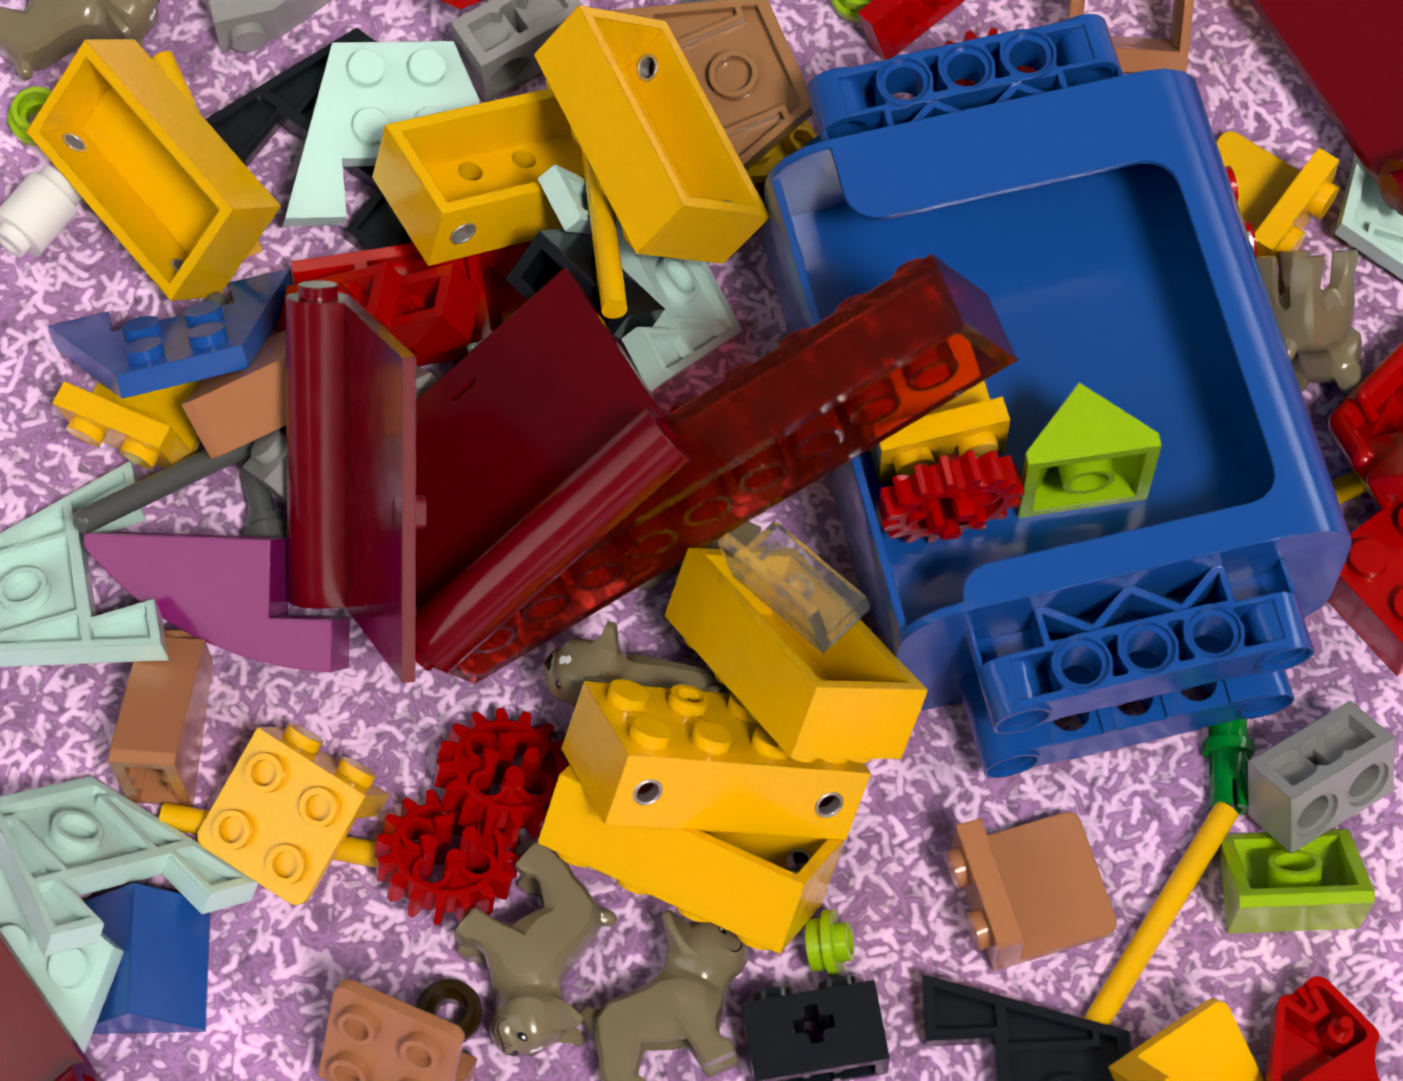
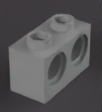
(501, 40)
(1321, 776)

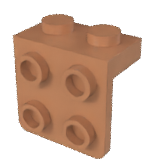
(1030, 888)
(389, 1040)

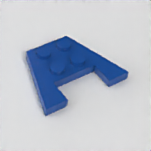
(179, 349)

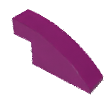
(224, 592)

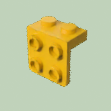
(1277, 195)
(958, 426)
(144, 427)
(288, 810)
(1193, 1048)

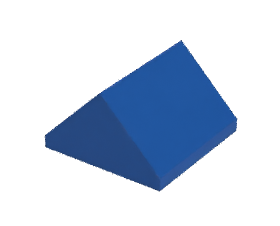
(163, 965)

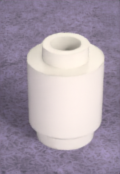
(37, 212)

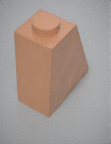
(243, 403)
(163, 724)

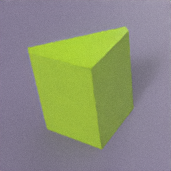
(1088, 458)
(1300, 891)

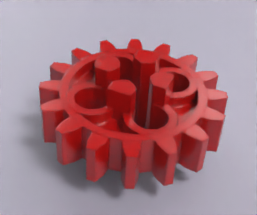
(950, 496)
(470, 776)
(411, 865)

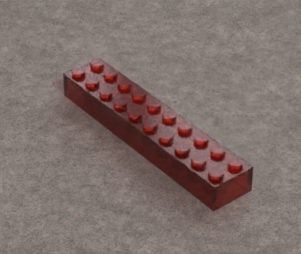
(776, 431)

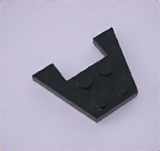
(290, 102)
(1026, 1038)

